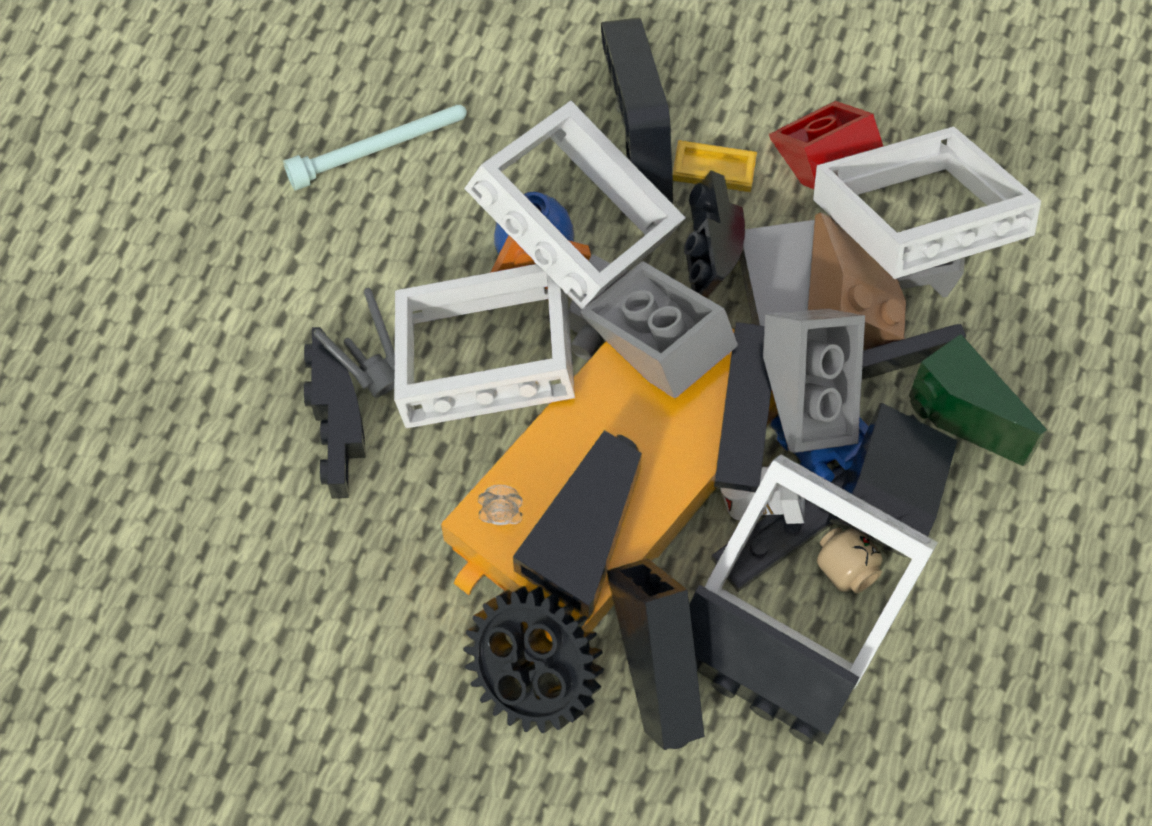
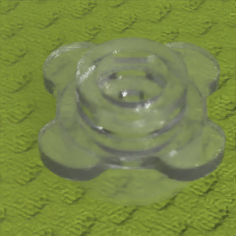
(500, 505)

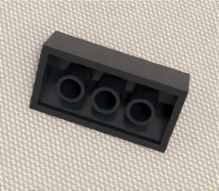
(768, 668)

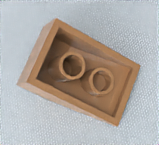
(854, 282)

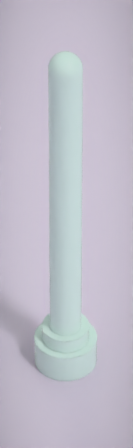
(303, 170)

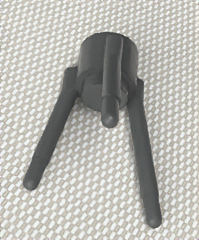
(374, 373)

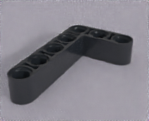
(640, 100)

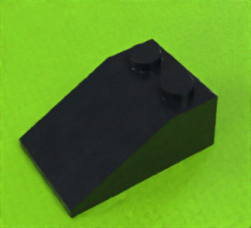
(900, 471)

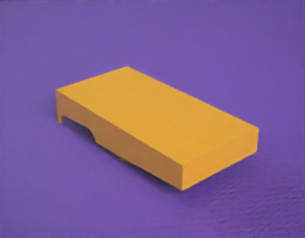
(676, 474)

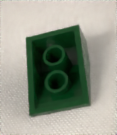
(973, 403)

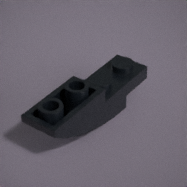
(716, 237)
(337, 407)

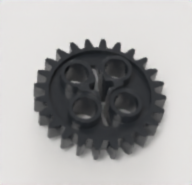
(533, 659)

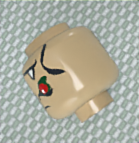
(849, 560)

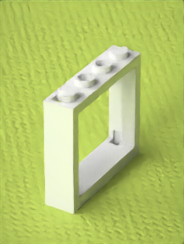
(608, 170)
(1007, 218)
(489, 389)
(848, 508)

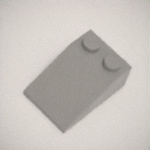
(661, 328)
(816, 375)

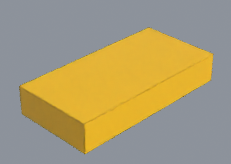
(696, 160)

